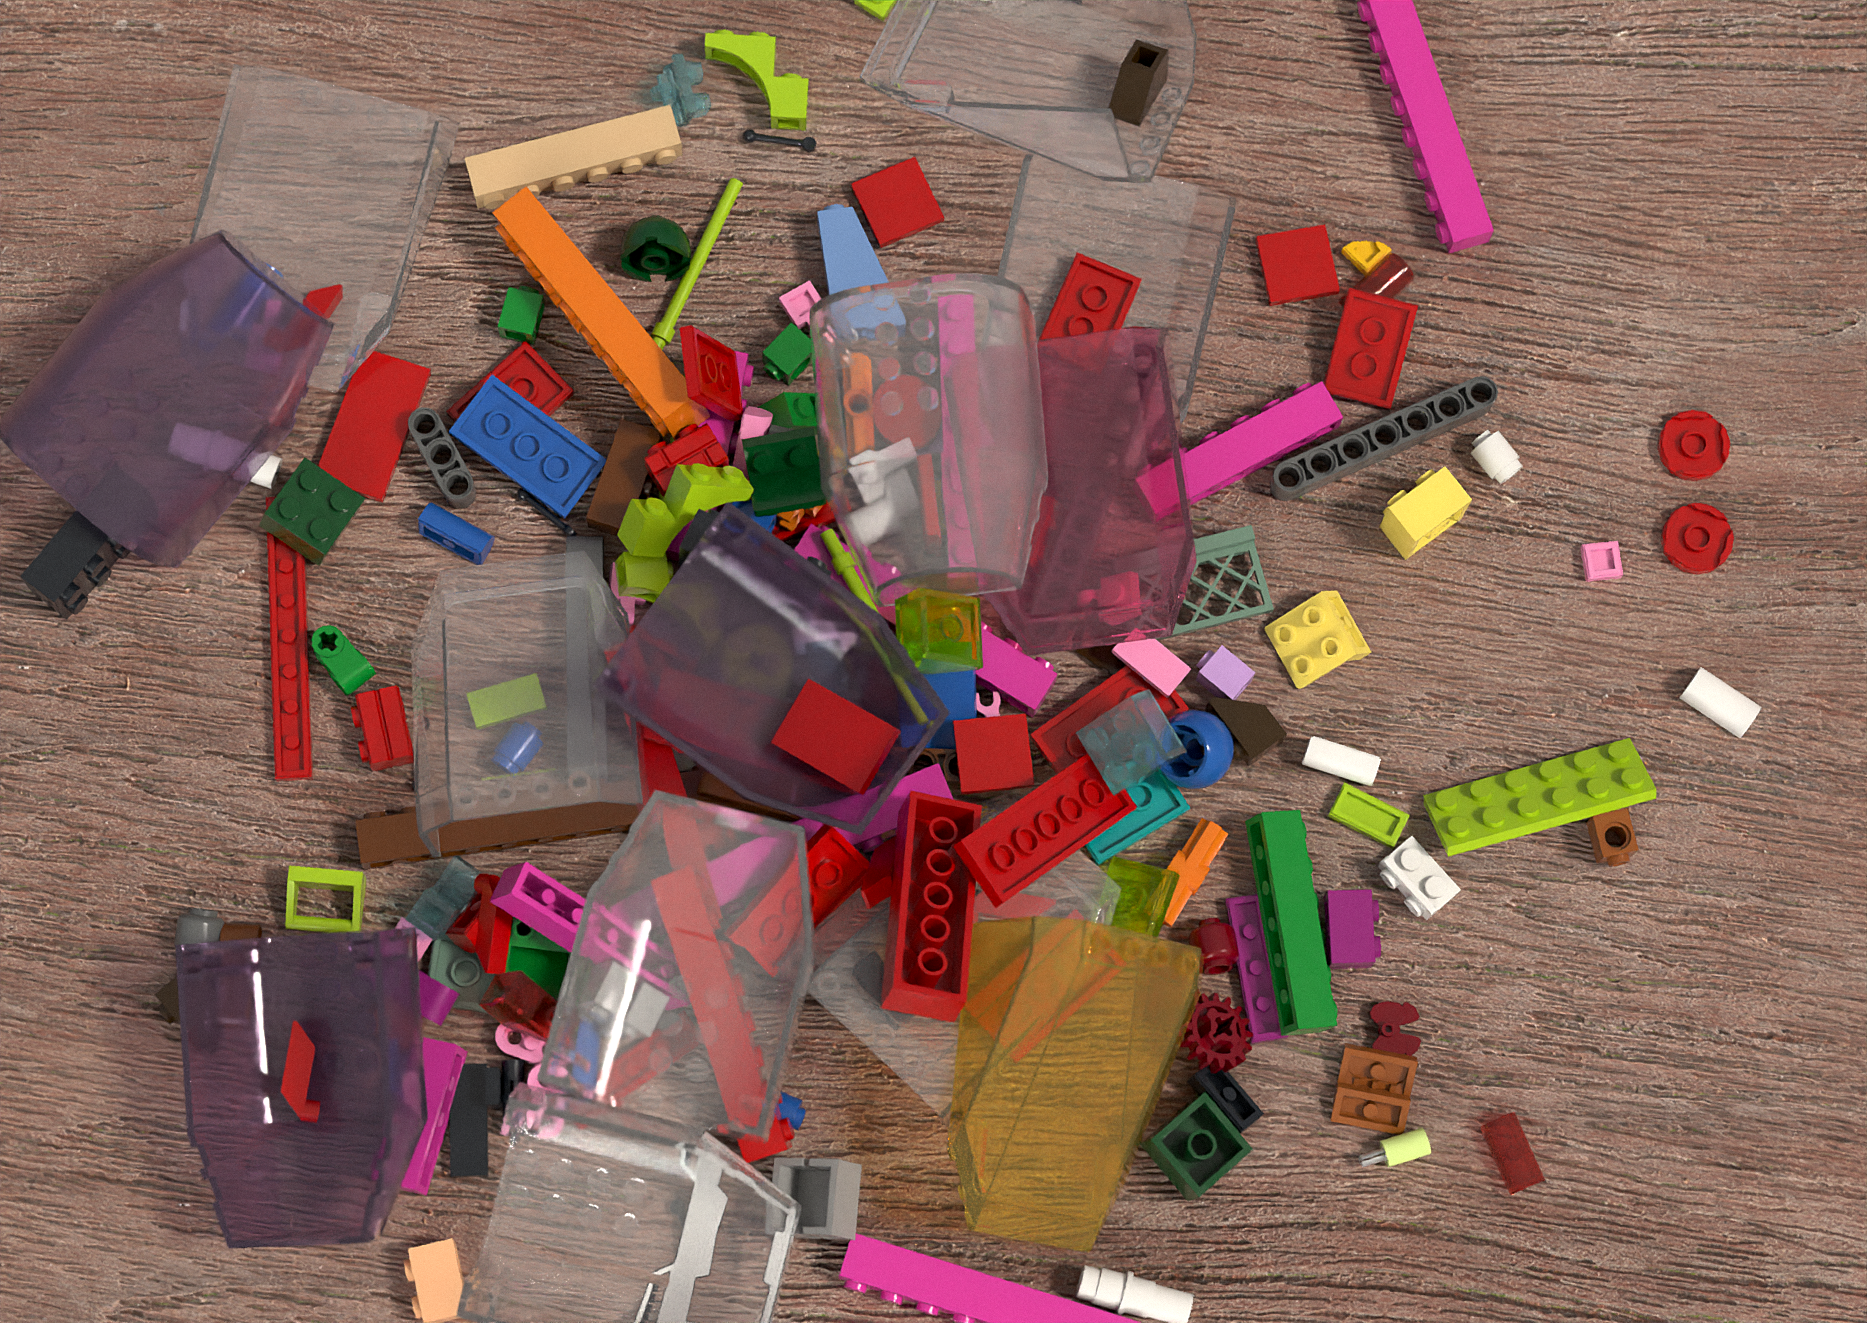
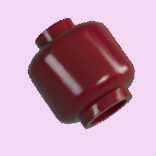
(1217, 945)

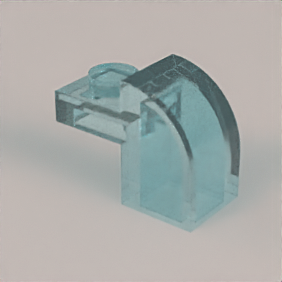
(446, 900)

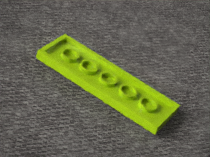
(1539, 797)

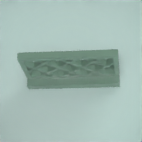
(1219, 547)

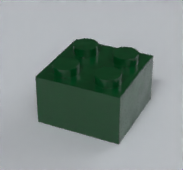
(311, 511)
(1196, 1147)

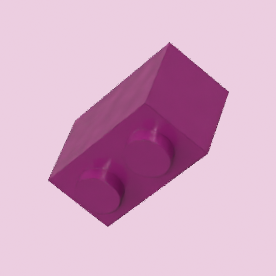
(1350, 929)

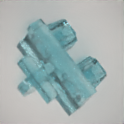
(676, 90)

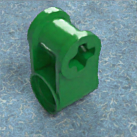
(344, 664)

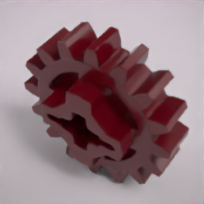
(1217, 1034)

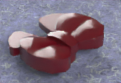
(1389, 1018)

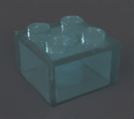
(1131, 741)

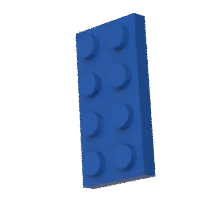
(528, 446)

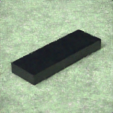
(469, 1125)

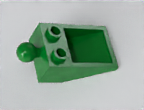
(538, 959)

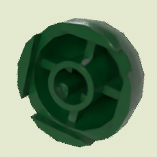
(655, 248)

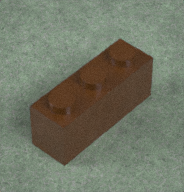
(622, 476)

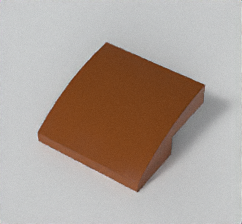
(1373, 1089)

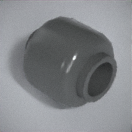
(198, 926)

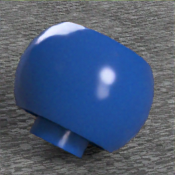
(1193, 730)

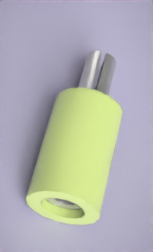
(1399, 1149)

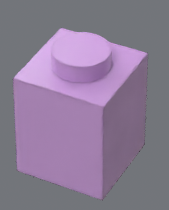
(1224, 674)

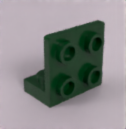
(784, 471)

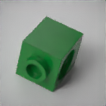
(521, 315)
(787, 355)

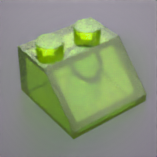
(940, 630)

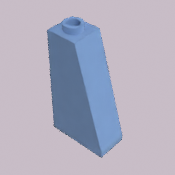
(846, 250)

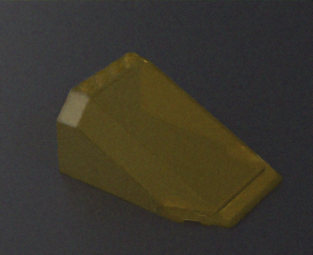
(1061, 1070)

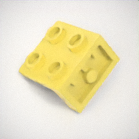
(1316, 638)

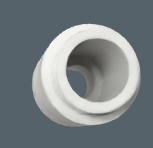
(1496, 456)

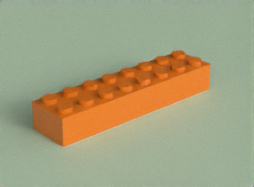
(597, 314)

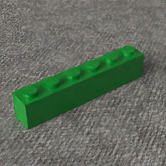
(1291, 922)

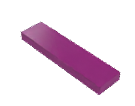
(1254, 969)

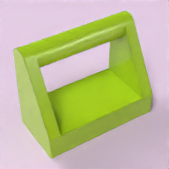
(328, 880)

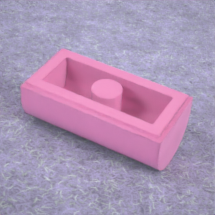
(754, 423)

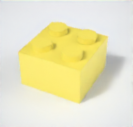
(1424, 512)

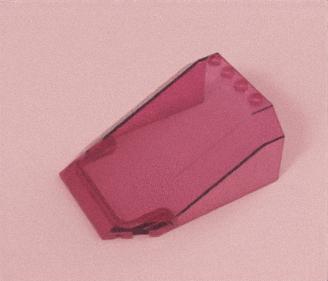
(1116, 505)

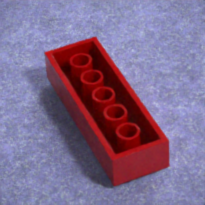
(930, 909)

